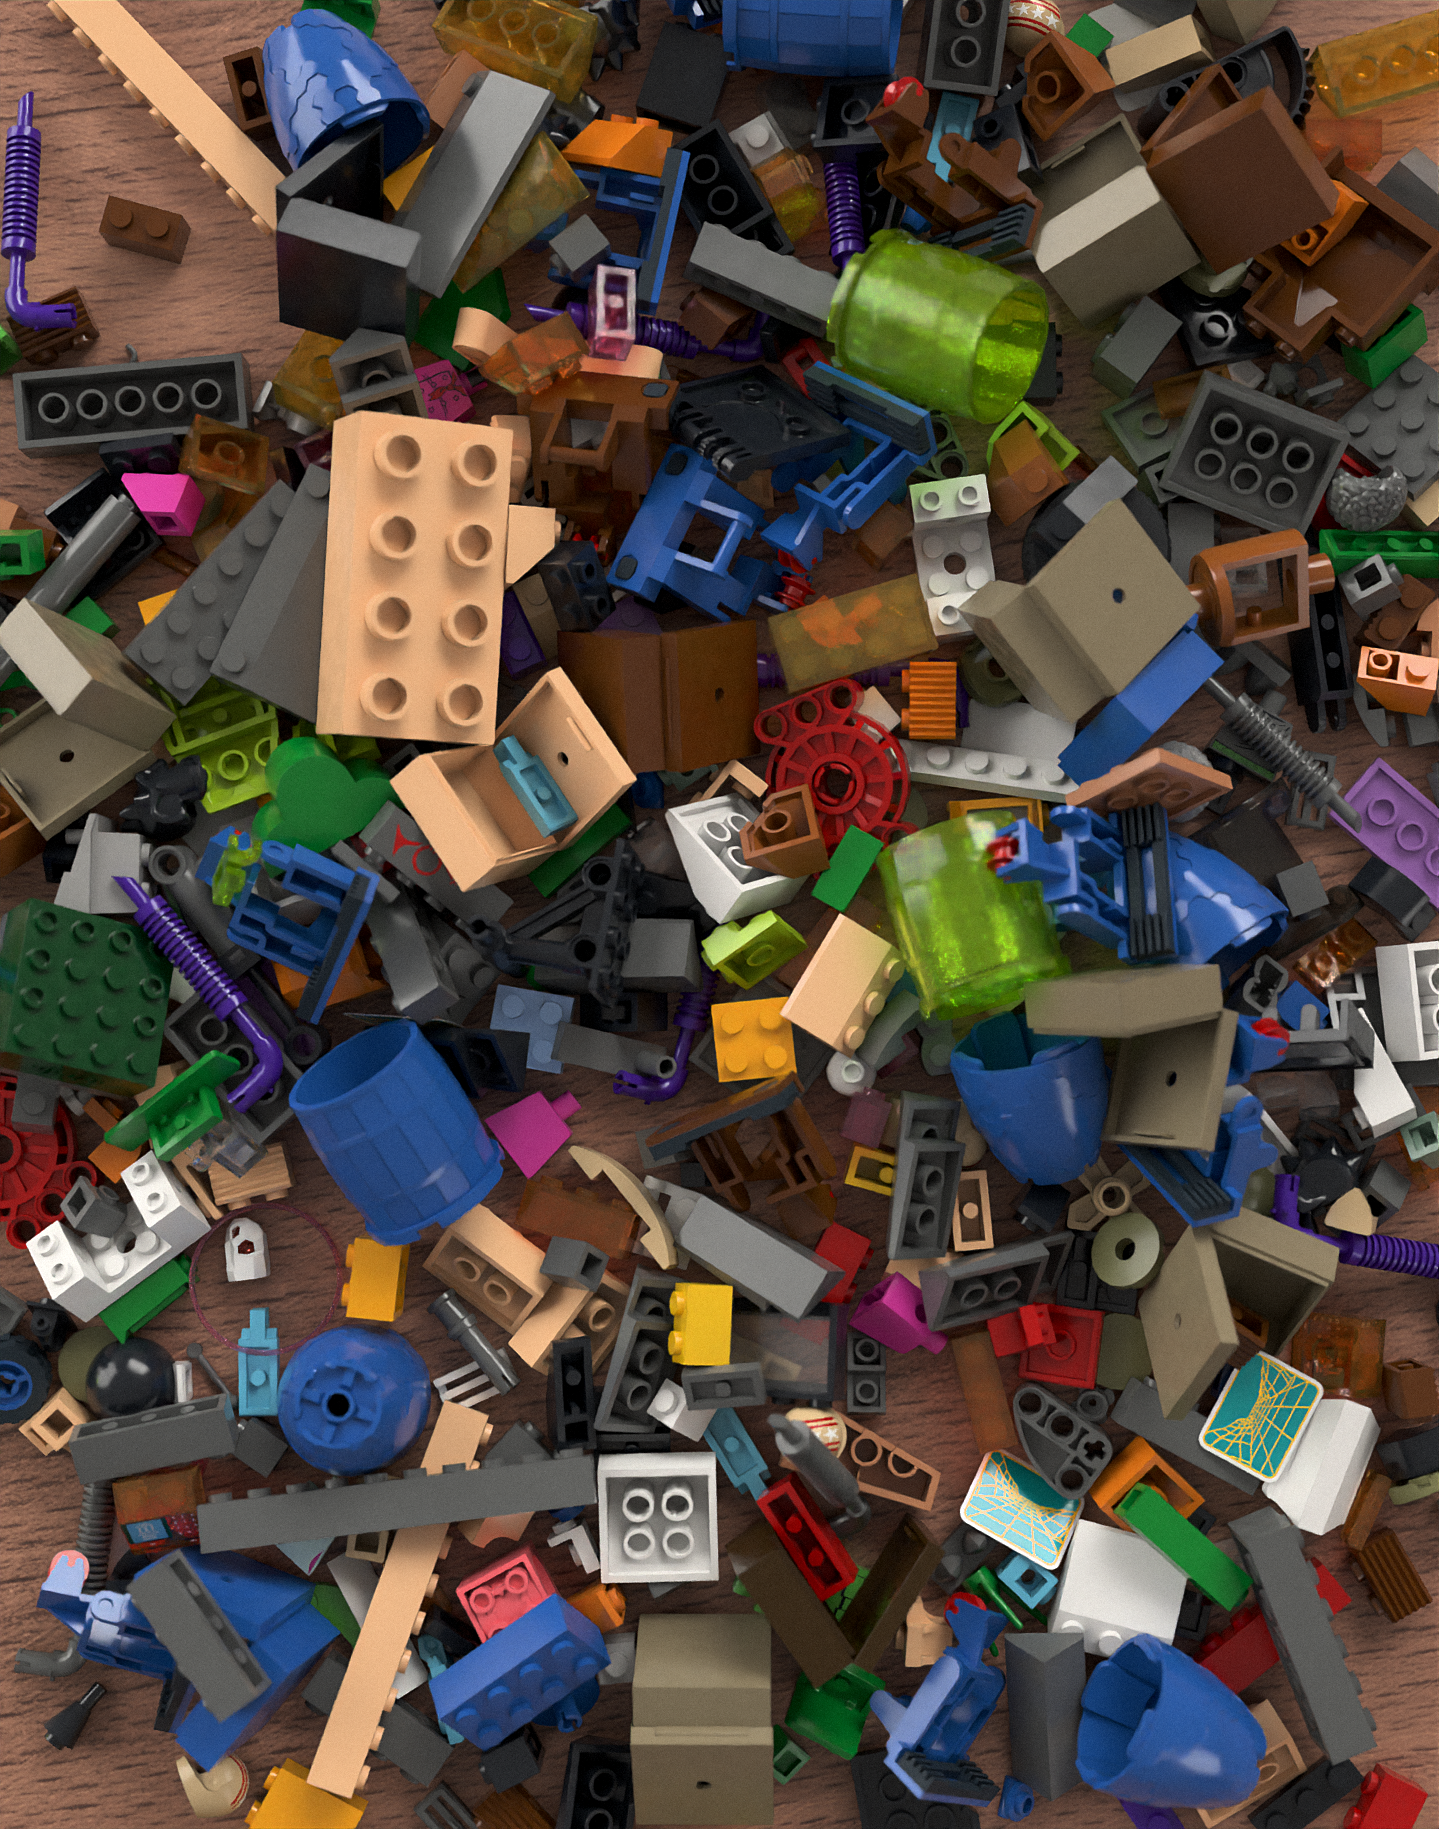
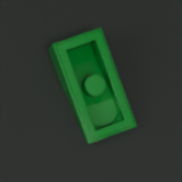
(848, 869)

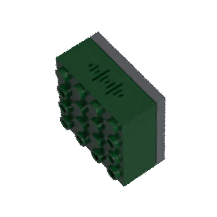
(81, 1000)

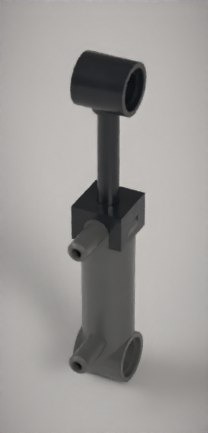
(237, 961)

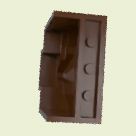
(1352, 287)

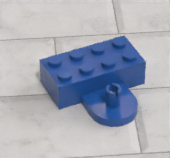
(527, 1672)

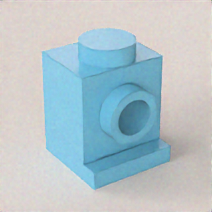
(1037, 1590)

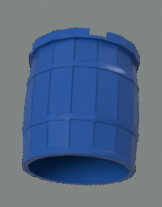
(813, 36)
(396, 1132)

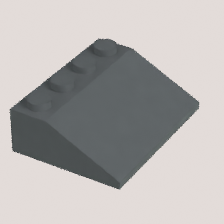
(1253, 455)

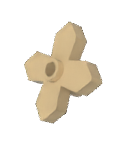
(1091, 1208)

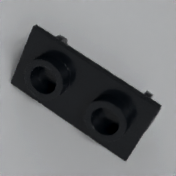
(50, 1323)

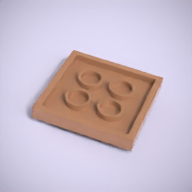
(1152, 778)

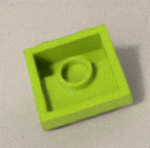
(752, 951)

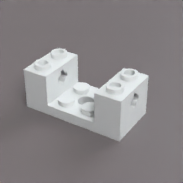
(950, 521)
(94, 1270)

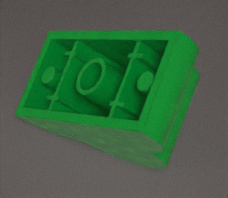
(318, 797)

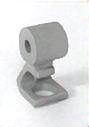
(267, 409)

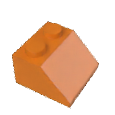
(621, 145)
(1145, 1465)

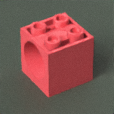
(505, 1589)

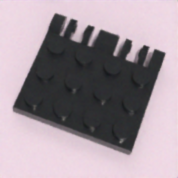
(752, 422)

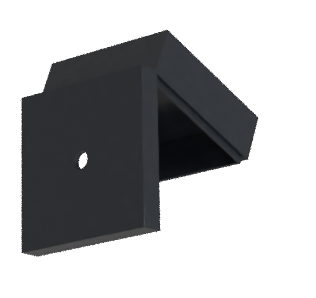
(338, 258)

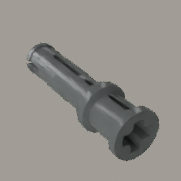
(463, 1327)

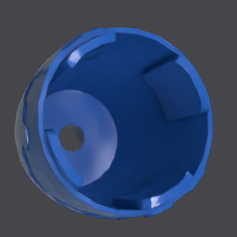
(329, 79)
(1218, 909)
(1034, 1096)
(385, 1391)
(1166, 1731)

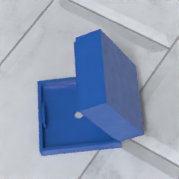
(1141, 705)
(282, 1634)

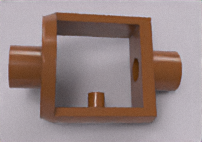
(1301, 578)

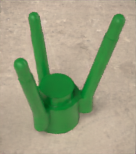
(986, 1586)

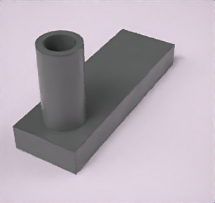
(610, 1052)

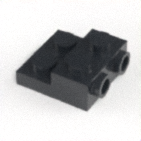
(842, 117)

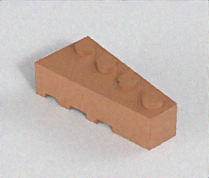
(883, 1467)

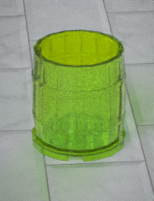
(938, 326)
(960, 925)

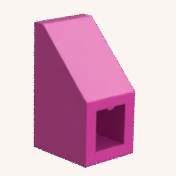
(166, 501)

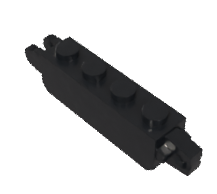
(1321, 656)

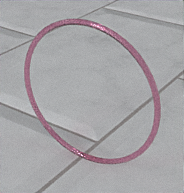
(212, 1331)

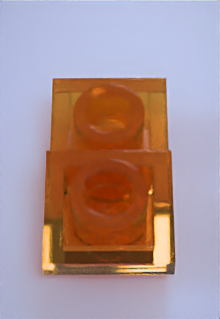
(1334, 955)

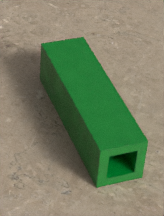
(1184, 1547)

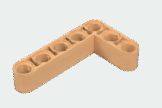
(482, 334)

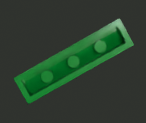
(1411, 551)

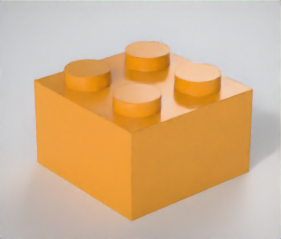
(752, 1039)
(376, 1279)

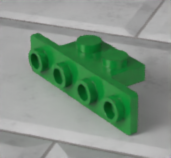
(178, 1111)

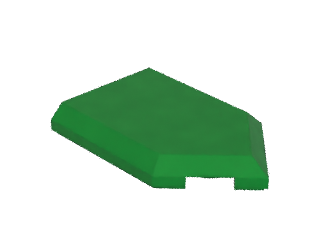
(440, 317)

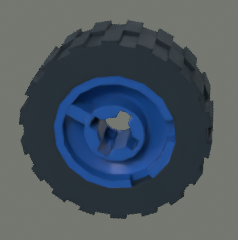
(32, 1374)

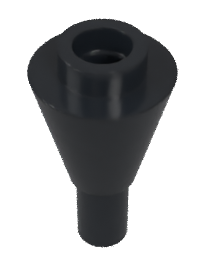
(68, 1724)

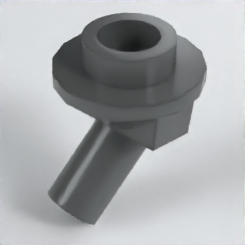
(1281, 380)

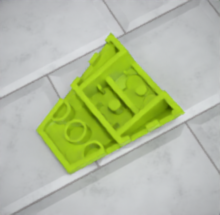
(231, 737)

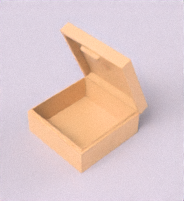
(475, 814)

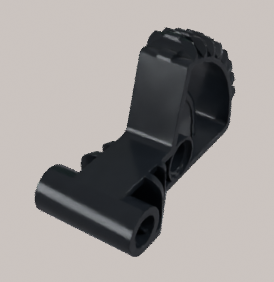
(1249, 72)

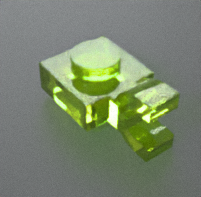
(228, 875)

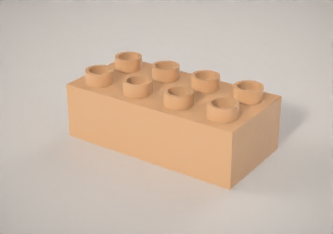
(414, 579)

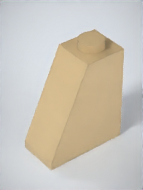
(1160, 55)

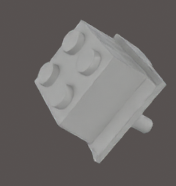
(100, 856)

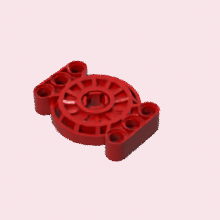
(837, 744)
(37, 1169)

